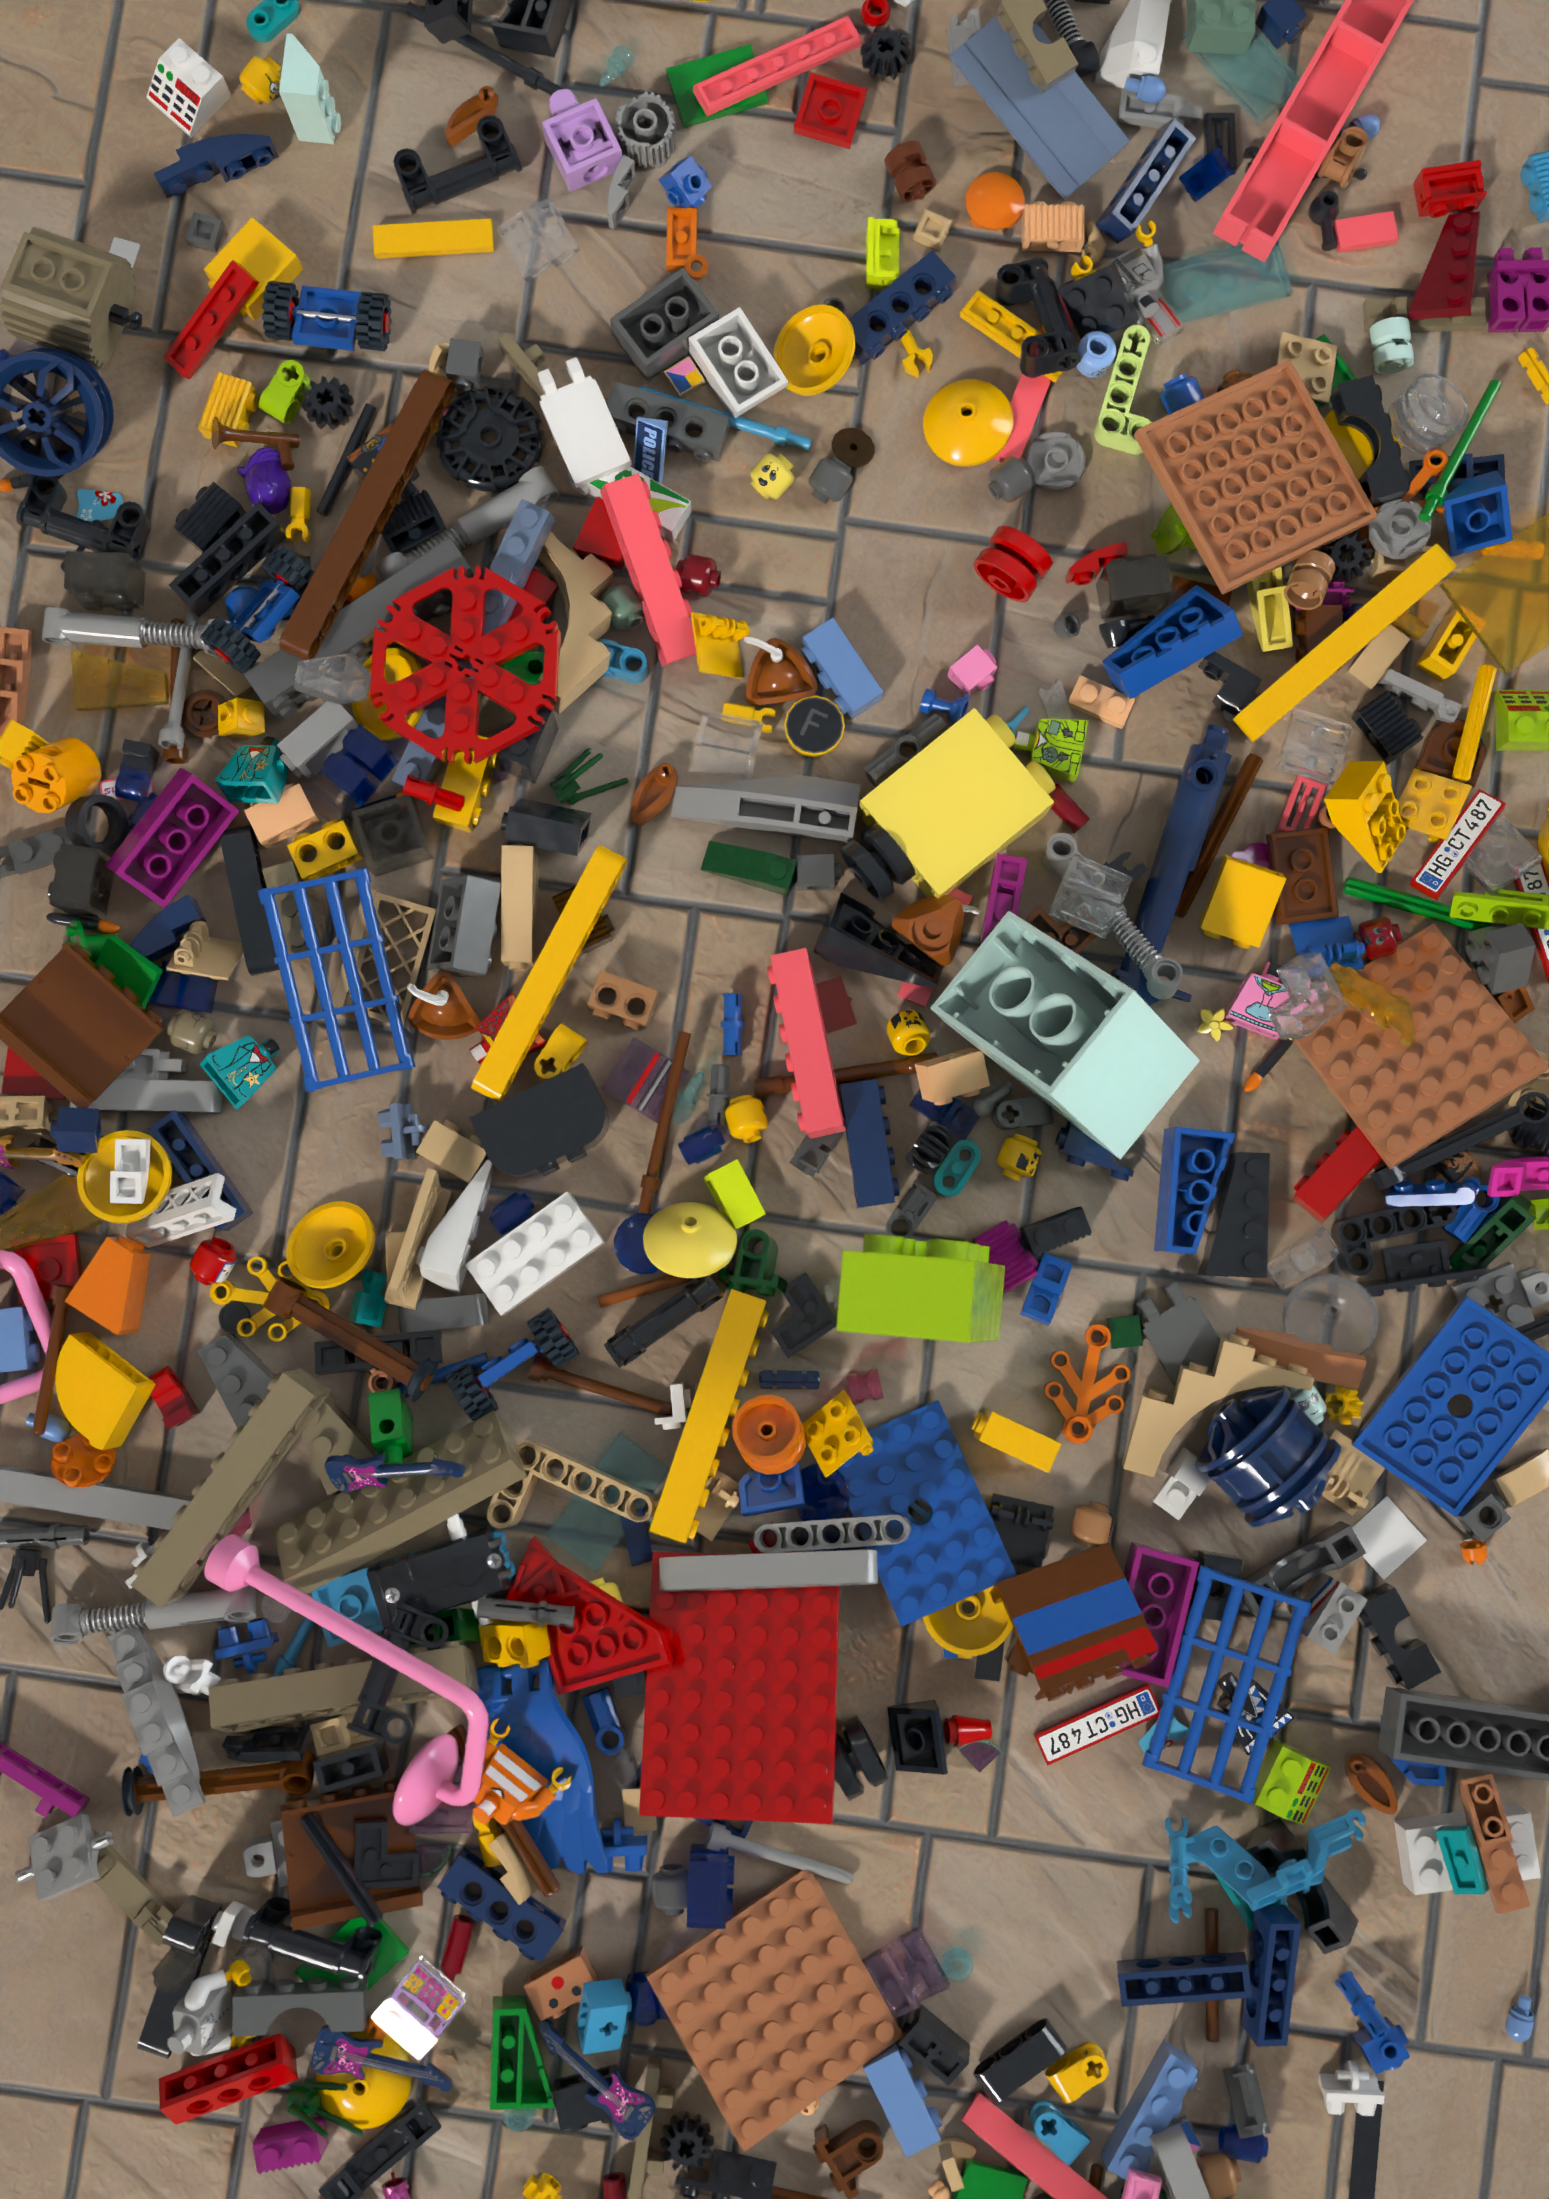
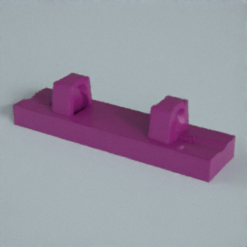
(1004, 890)
(41, 1782)

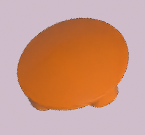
(994, 201)
(79, 1463)

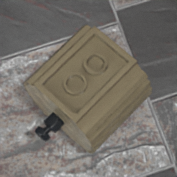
(68, 296)

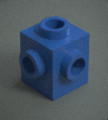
(685, 183)
(1384, 2053)

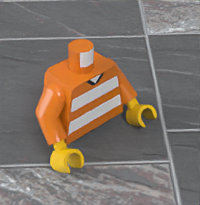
(511, 1786)

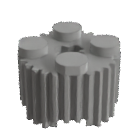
(646, 130)

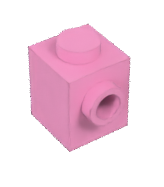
(973, 671)

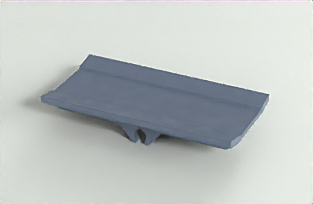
(1059, 129)

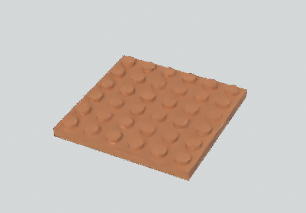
(1255, 476)
(1456, 1067)
(774, 2007)

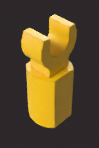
(299, 513)
(750, 713)
(487, 1834)

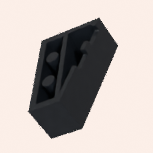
(532, 25)

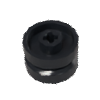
(877, 862)
(857, 1756)

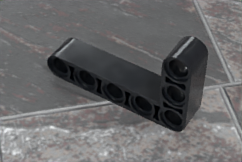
(187, 1931)

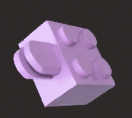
(580, 140)

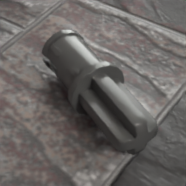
(718, 1094)

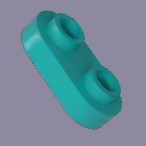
(276, 18)
(956, 1168)

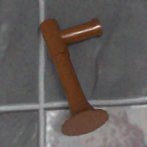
(284, 441)

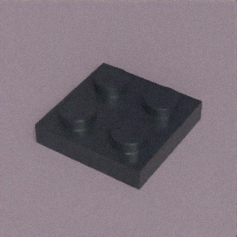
(1098, 301)

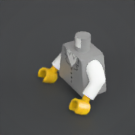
(206, 2013)

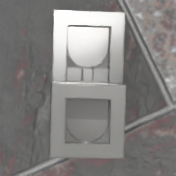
(618, 195)

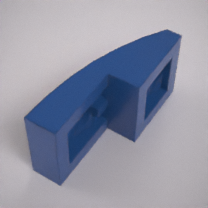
(1046, 1289)

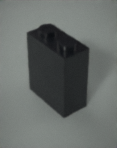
(529, 754)
(546, 826)

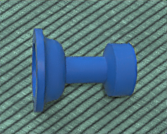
(955, 710)

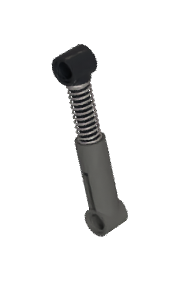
(1083, 51)

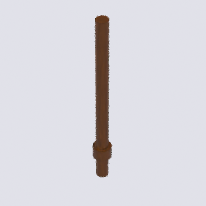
(650, 1180)

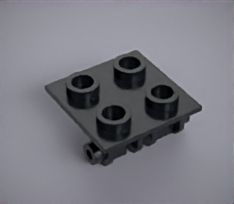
(1022, 1528)

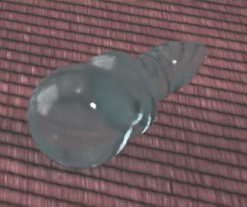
(618, 61)
(684, 1102)

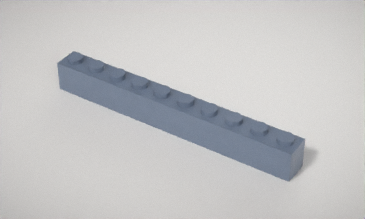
(514, 563)

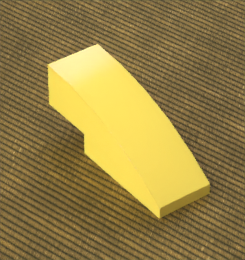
(1270, 611)

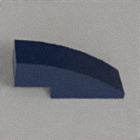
(1468, 468)
(163, 932)

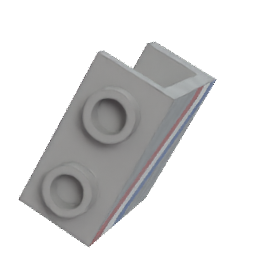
(1332, 1612)

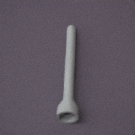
(172, 733)
(720, 1838)

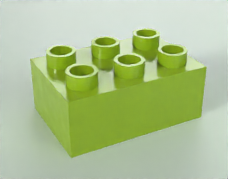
(934, 1297)

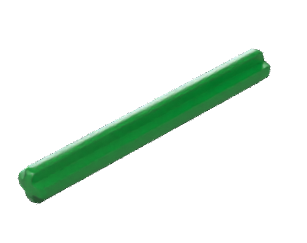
(1407, 902)

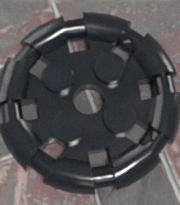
(494, 455)

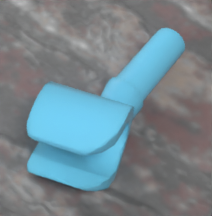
(1014, 723)

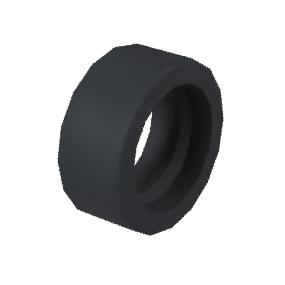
(116, 819)

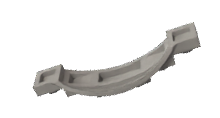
(157, 1720)

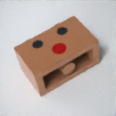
(560, 1983)

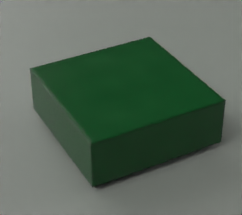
(1125, 1331)

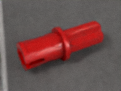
(432, 793)

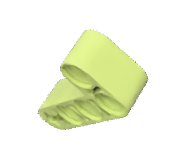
(1124, 387)

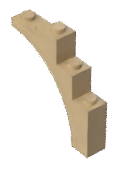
(588, 618)
(1233, 1371)

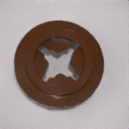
(201, 701)

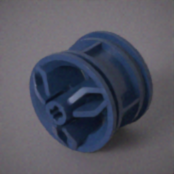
(50, 409)
(1268, 1456)

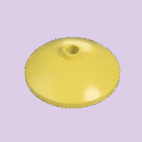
(689, 1240)

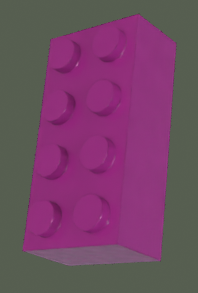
(172, 837)
(1163, 1591)

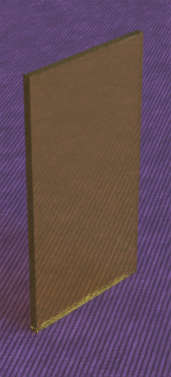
(1508, 596)

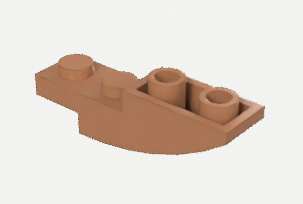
(1492, 1837)

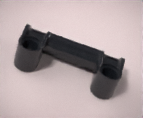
(497, 160)
(1047, 351)
(45, 513)
(634, 1339)
(382, 1676)
(272, 1930)

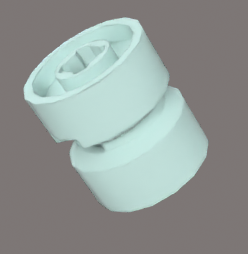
(1392, 345)

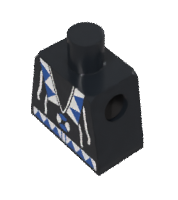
(1252, 1709)

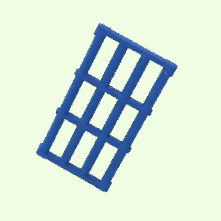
(315, 953)
(1202, 1706)

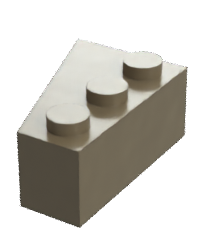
(331, 1434)

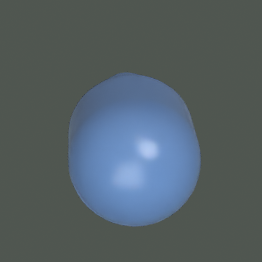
(1147, 89)
(1368, 122)
(56, 1429)
(1520, 2020)

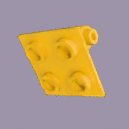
(718, 644)
(1432, 804)
(837, 1434)

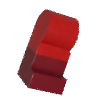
(172, 1398)

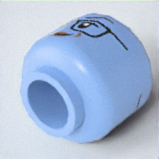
(1096, 354)

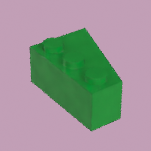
(516, 2062)

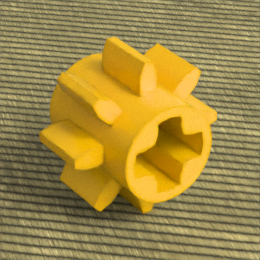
(1343, 1405)
(543, 2188)

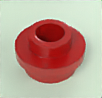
(875, 5)

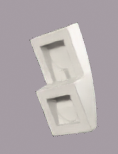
(131, 1171)

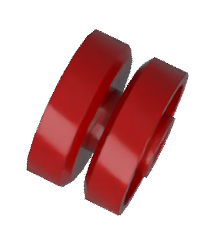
(1012, 564)

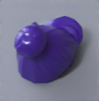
(266, 480)

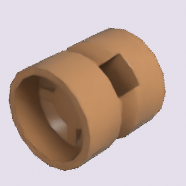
(1309, 580)

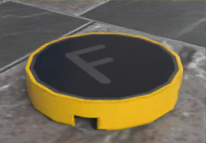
(814, 726)

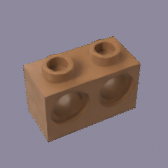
(626, 993)

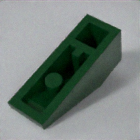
(750, 867)
(1495, 1232)
(461, 1626)

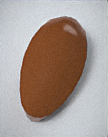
(467, 115)
(653, 793)
(1371, 1782)

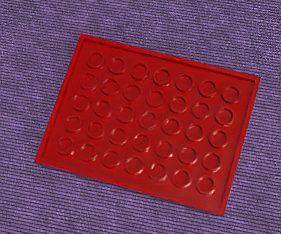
(744, 1706)

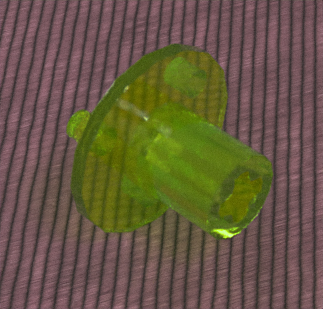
(1171, 533)

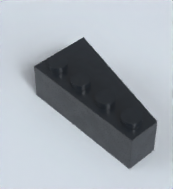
(1240, 1221)

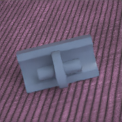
(405, 1131)

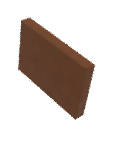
(1308, 869)

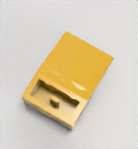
(1367, 811)

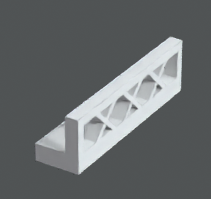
(187, 1219)

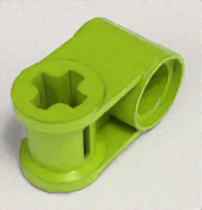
(285, 393)

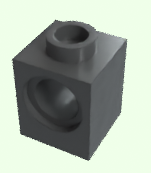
(465, 363)
(817, 872)
(1470, 1515)

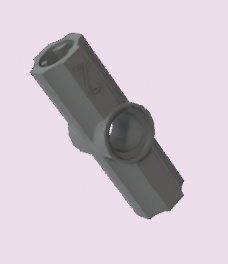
(892, 760)

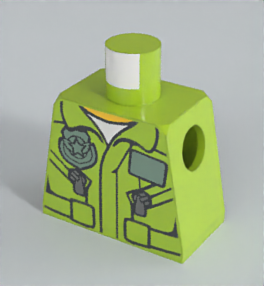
(1055, 746)

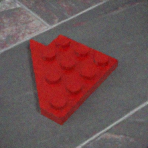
(605, 1637)

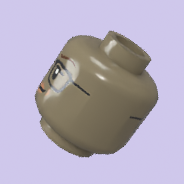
(192, 1031)

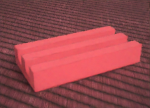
(1281, 827)

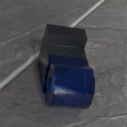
(136, 770)

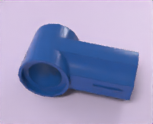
(1470, 1217)
(604, 1718)

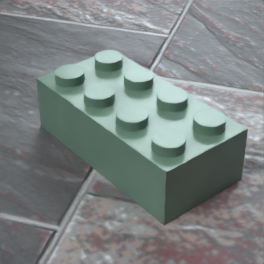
(1220, 26)

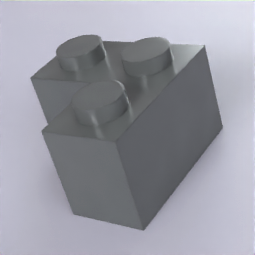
(1501, 956)

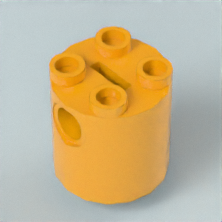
(55, 775)

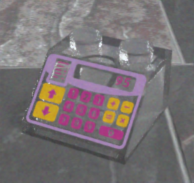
(419, 2007)

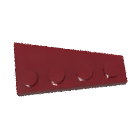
(1450, 273)

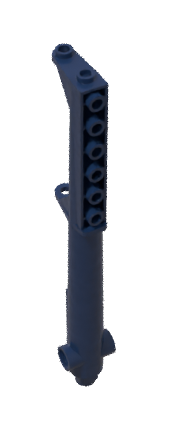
(1173, 862)

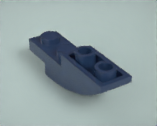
(224, 154)

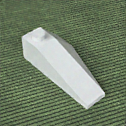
(1135, 43)
(448, 1246)

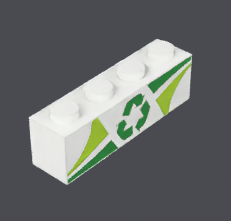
(669, 505)

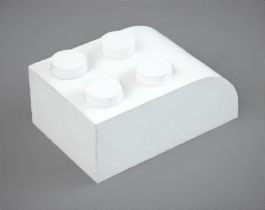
(736, 363)

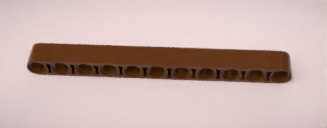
(367, 516)

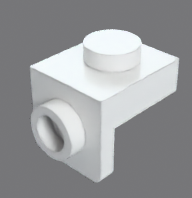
(680, 1400)
(231, 1923)

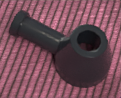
(1324, 216)
(1117, 632)

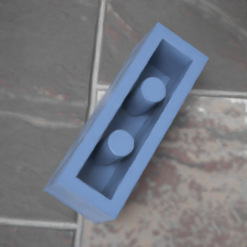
(841, 669)
(903, 2099)

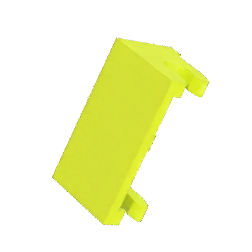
(881, 253)
(734, 1194)

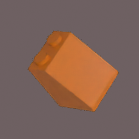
(114, 1285)

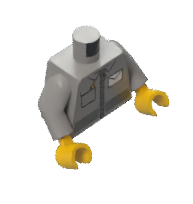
(1139, 270)

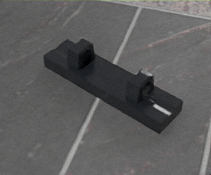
(334, 1359)

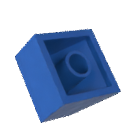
(1477, 514)

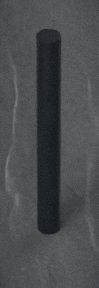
(343, 464)

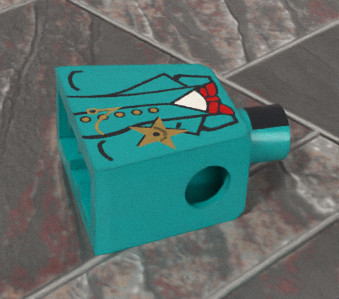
(254, 774)
(241, 1068)

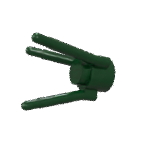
(566, 785)
(305, 2100)

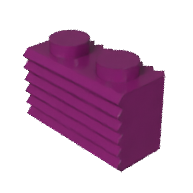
(1007, 1251)
(288, 2145)

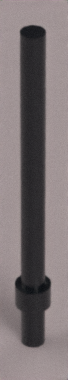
(531, 76)

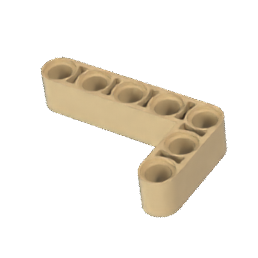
(569, 1481)

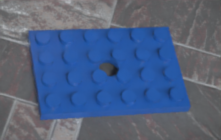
(1447, 1453)
(959, 1545)

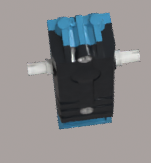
(425, 1578)

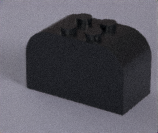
(544, 1125)

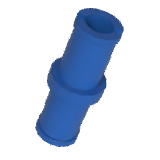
(732, 1024)
(1362, 2005)

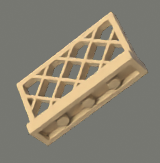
(359, 931)
(428, 1212)

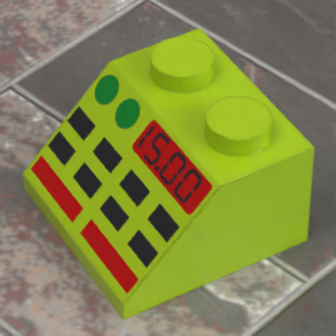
(1522, 720)
(1289, 1782)

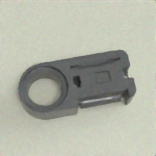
(912, 1209)

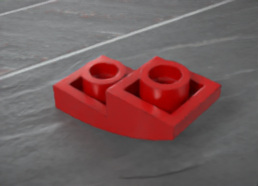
(1088, 567)

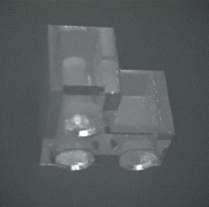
(1311, 1000)

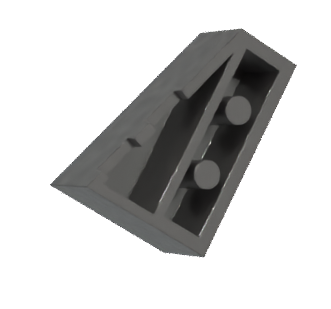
(237, 1375)

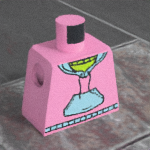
(1255, 999)

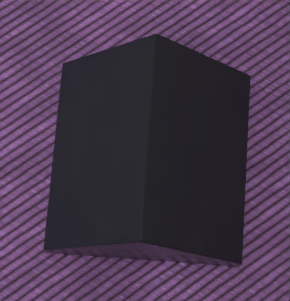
(917, 1737)

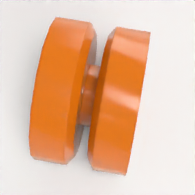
(769, 1434)

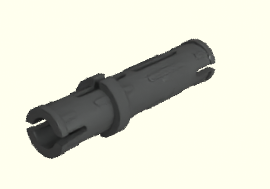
(52, 1536)
(526, 1612)

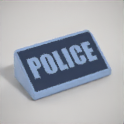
(650, 447)

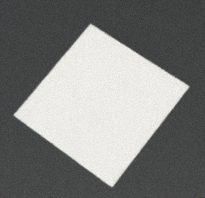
(1387, 1537)

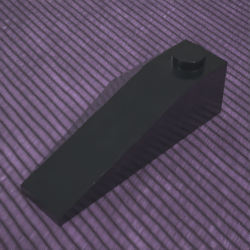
(863, 944)

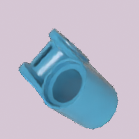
(620, 658)
(1060, 2133)

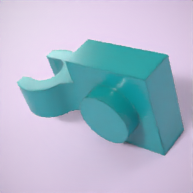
(369, 1306)

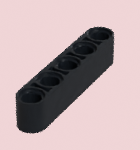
(245, 879)

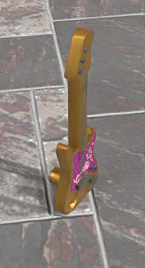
(9, 1153)

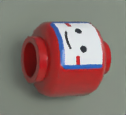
(213, 1261)

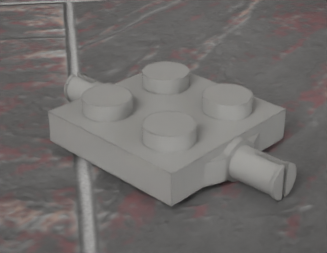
(64, 1857)

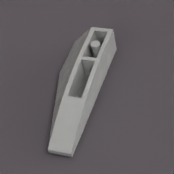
(775, 805)

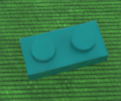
(1462, 1860)

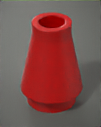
(966, 1730)

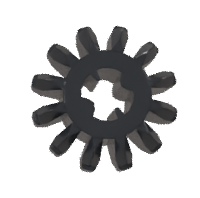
(885, 53)
(323, 394)
(1357, 559)
(930, 1147)
(684, 2153)

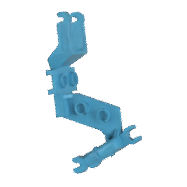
(1244, 1872)

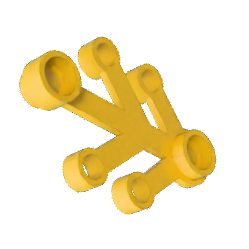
(259, 1298)

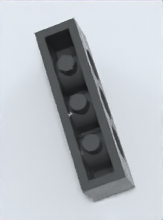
(685, 417)

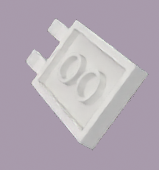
(582, 426)

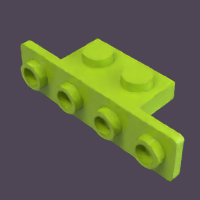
(1503, 908)

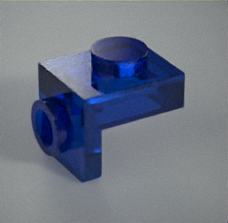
(1206, 174)

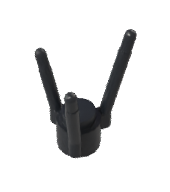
(25, 1563)

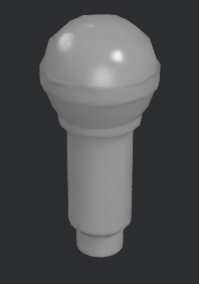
(985, 1104)

